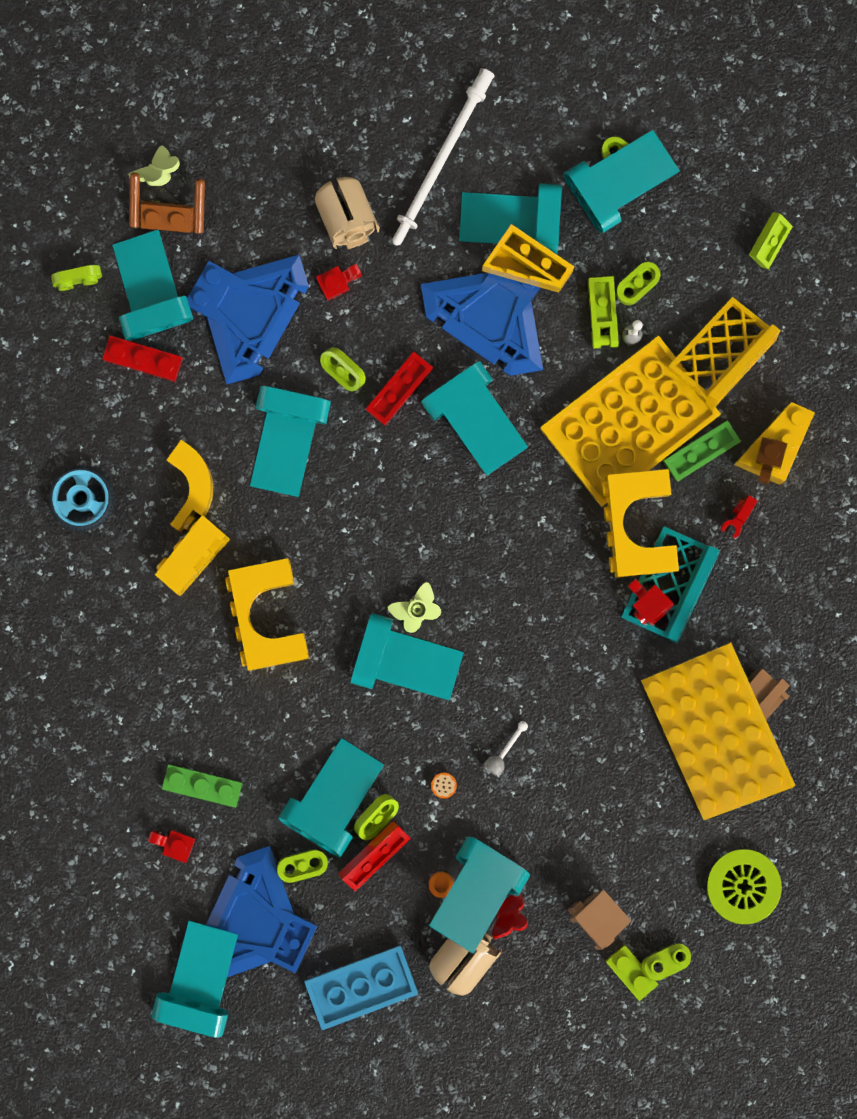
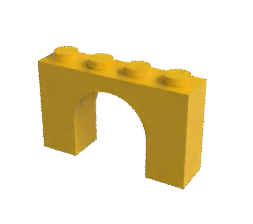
(628, 557)
(246, 585)

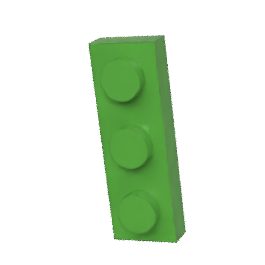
(701, 451)
(202, 785)

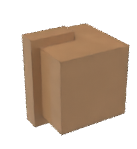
(768, 691)
(599, 918)

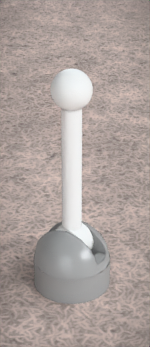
(633, 329)
(495, 763)

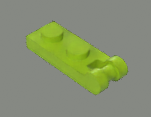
(603, 311)

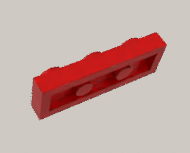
(142, 358)
(399, 388)
(374, 856)

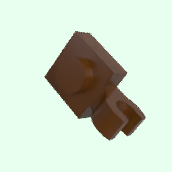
(770, 456)

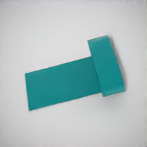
(619, 179)
(490, 215)
(149, 287)
(476, 418)
(286, 438)
(405, 661)
(333, 798)
(477, 893)
(198, 982)

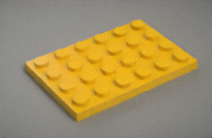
(628, 419)
(718, 732)

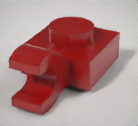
(335, 283)
(742, 509)
(176, 844)

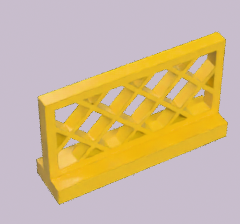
(743, 361)

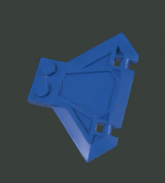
(248, 311)
(488, 318)
(261, 916)

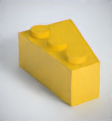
(527, 261)
(787, 427)
(191, 555)

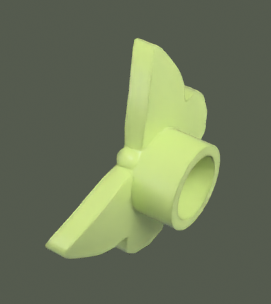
(159, 171)
(417, 609)

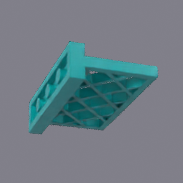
(691, 593)

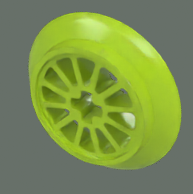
(771, 882)

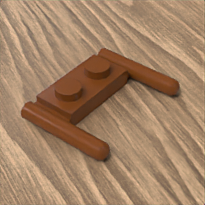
(166, 215)

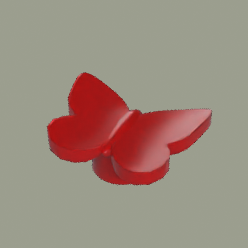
(510, 917)

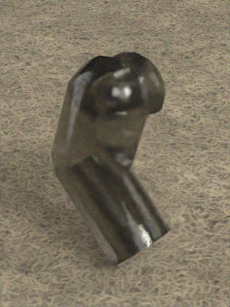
(158, 194)

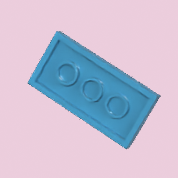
(361, 987)

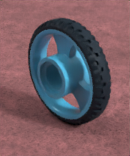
(61, 509)

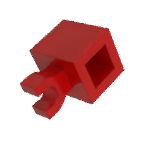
(651, 604)

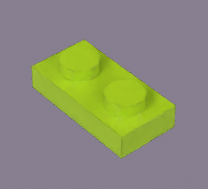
(770, 240)
(630, 972)

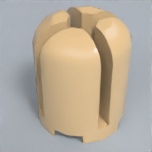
(340, 230)
(471, 969)

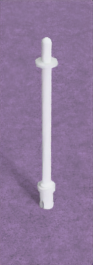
(475, 95)

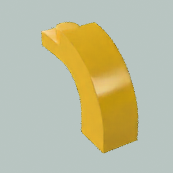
(199, 481)

